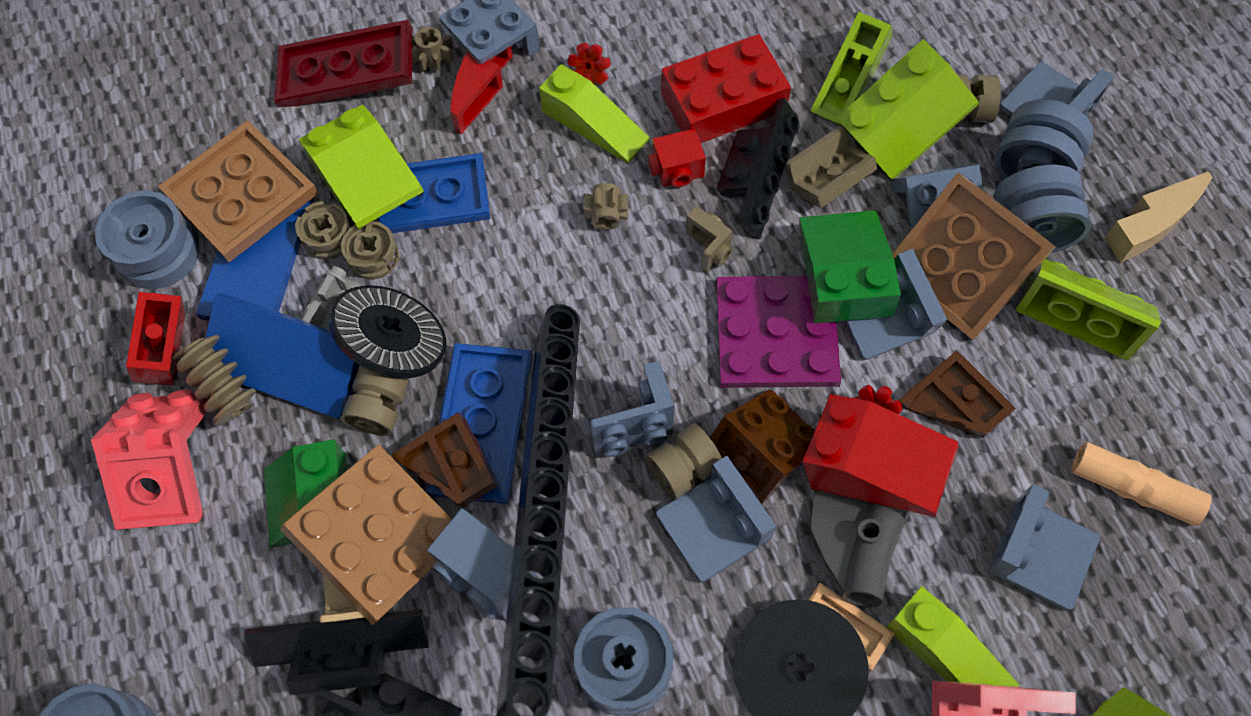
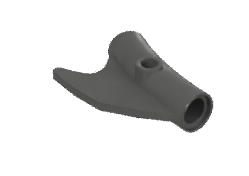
(856, 543)

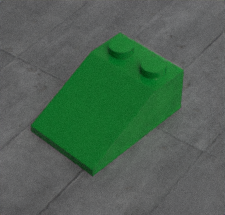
(849, 267)

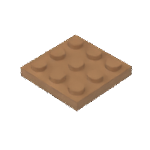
(238, 190)
(974, 253)
(370, 533)

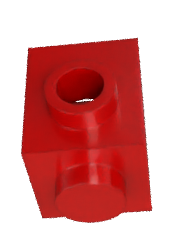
(677, 158)

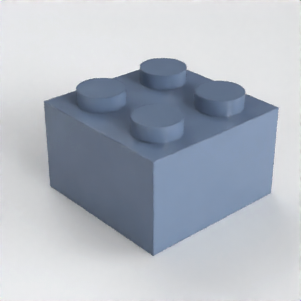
(477, 560)

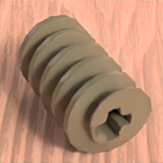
(214, 379)

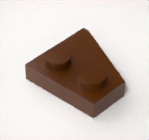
(959, 398)
(450, 461)

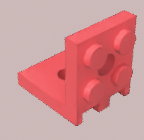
(150, 442)
(996, 700)

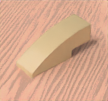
(1155, 217)

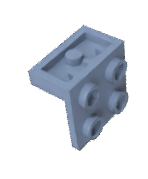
(491, 27)
(1049, 84)
(925, 187)
(914, 318)
(644, 424)
(717, 522)
(1044, 551)

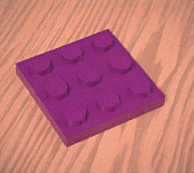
(771, 335)

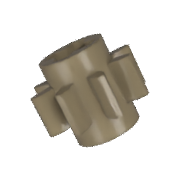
(431, 48)
(605, 206)

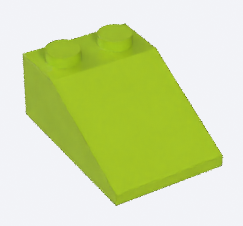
(360, 165)

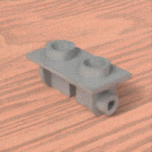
(328, 290)

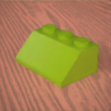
(908, 109)
(1088, 309)

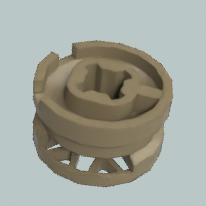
(311, 229)
(361, 256)

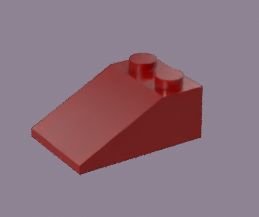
(878, 456)

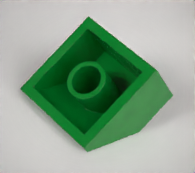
(298, 479)

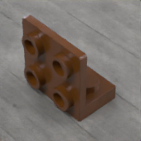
(763, 442)

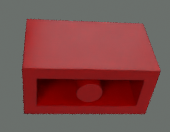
(155, 338)

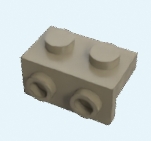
(828, 168)

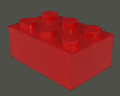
(724, 88)

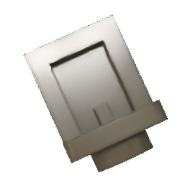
(712, 234)

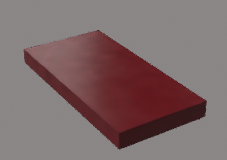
(344, 64)

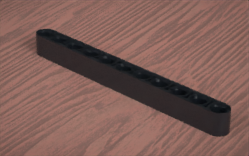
(543, 473)

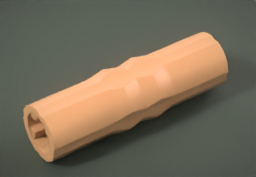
(1142, 484)

